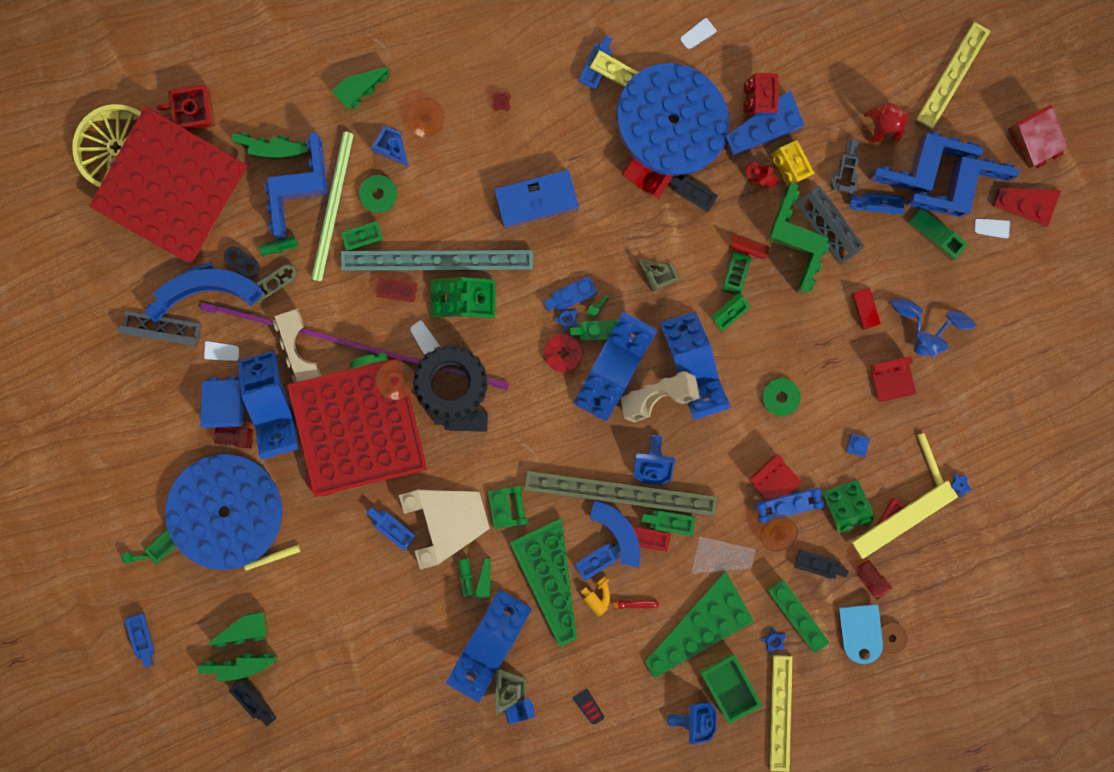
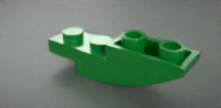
(278, 149)
(244, 666)

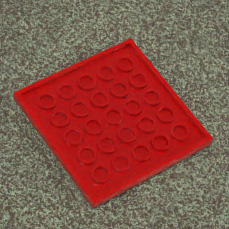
(168, 185)
(354, 431)

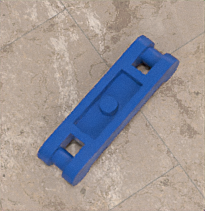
(789, 504)

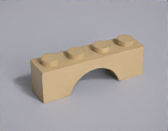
(289, 325)
(639, 404)

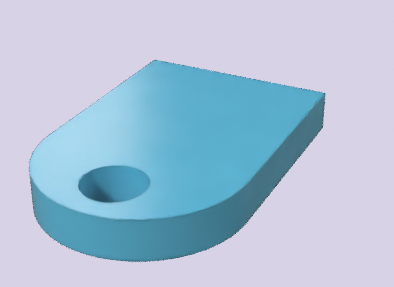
(861, 631)

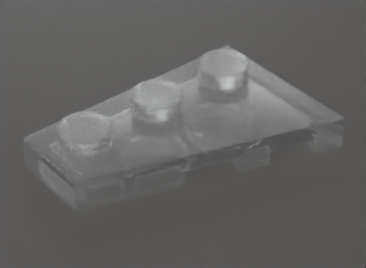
(721, 556)

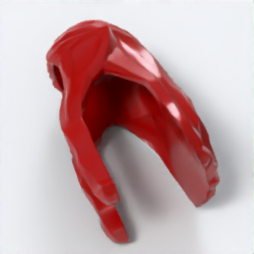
(887, 119)

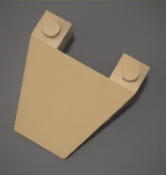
(452, 520)

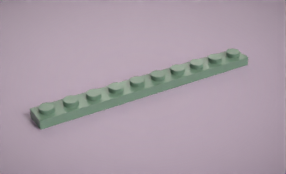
(436, 260)

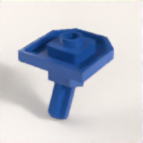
(654, 467)
(699, 722)

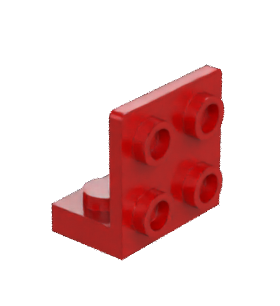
(761, 94)
(646, 179)
(893, 379)
(775, 478)

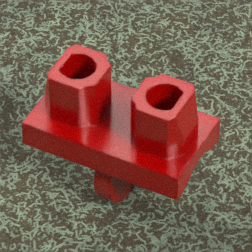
(760, 175)

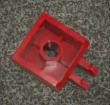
(182, 99)

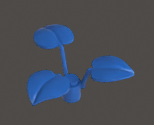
(927, 342)

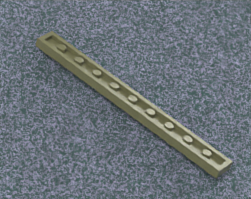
(621, 493)

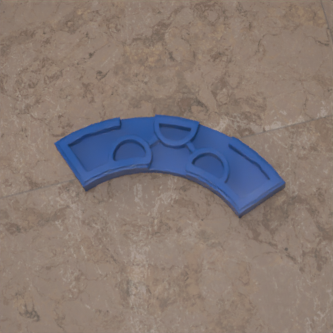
(621, 529)

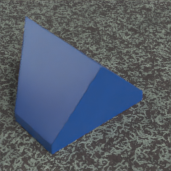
(390, 146)

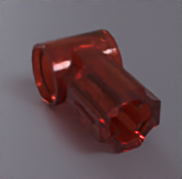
(238, 437)
(876, 583)

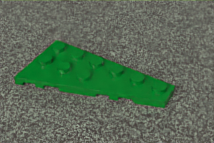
(546, 569)
(707, 622)

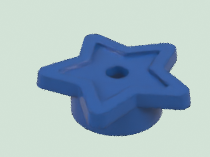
(562, 319)
(960, 485)
(779, 641)

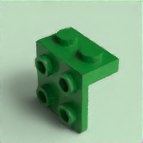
(848, 506)

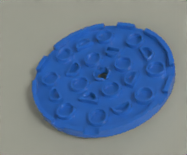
(656, 141)
(195, 507)

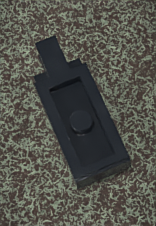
(693, 192)
(475, 422)
(819, 565)
(252, 702)

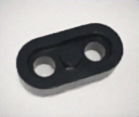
(242, 261)

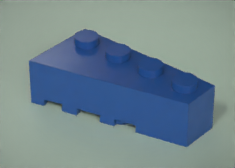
(766, 127)

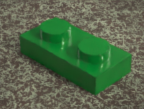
(362, 236)
(730, 311)

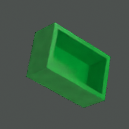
(731, 688)

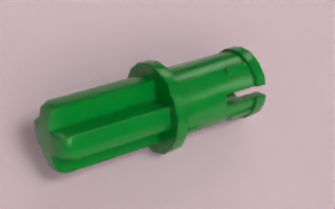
(278, 246)
(465, 577)

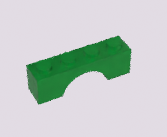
(798, 615)

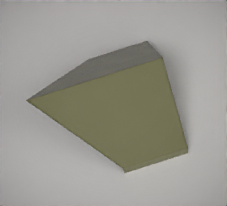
(658, 274)
(509, 690)

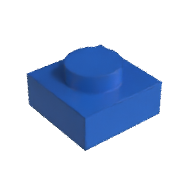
(857, 445)

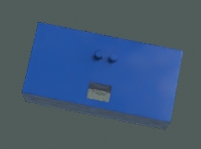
(536, 199)

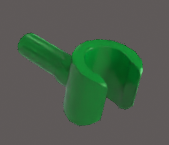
(593, 310)
(127, 557)

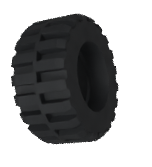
(445, 357)

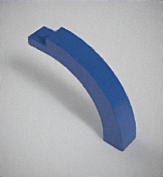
(202, 281)

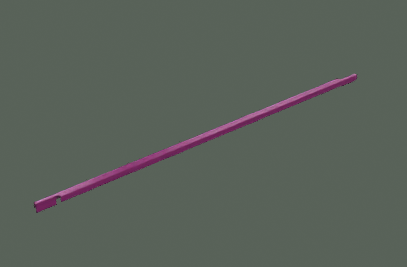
(211, 308)

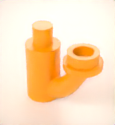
(593, 601)

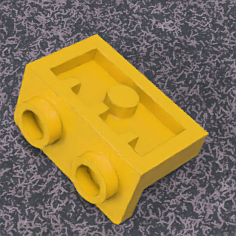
(792, 163)

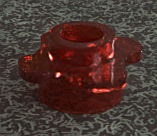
(501, 96)

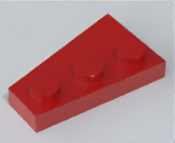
(1029, 204)

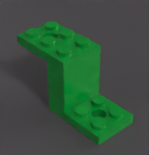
(798, 239)

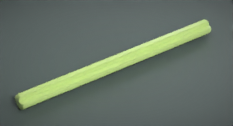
(332, 206)

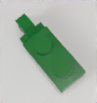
(594, 330)
(670, 522)

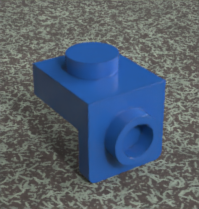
(520, 711)

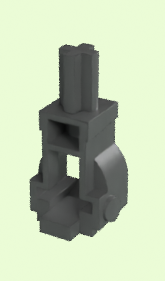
(848, 161)

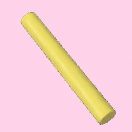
(930, 459)
(273, 557)

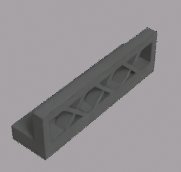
(832, 222)
(159, 335)

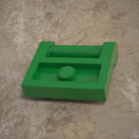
(501, 507)

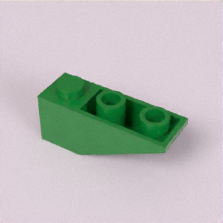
(356, 87)
(938, 235)
(248, 626)

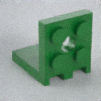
(462, 297)

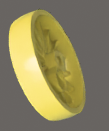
(105, 113)

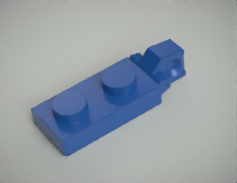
(588, 76)
(878, 203)
(571, 294)
(391, 528)
(598, 560)
(141, 638)

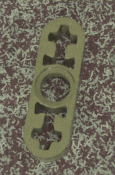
(281, 271)

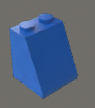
(222, 403)

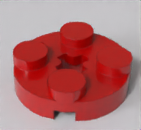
(556, 344)

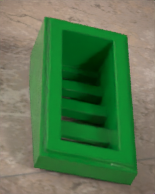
(732, 289)
(483, 587)

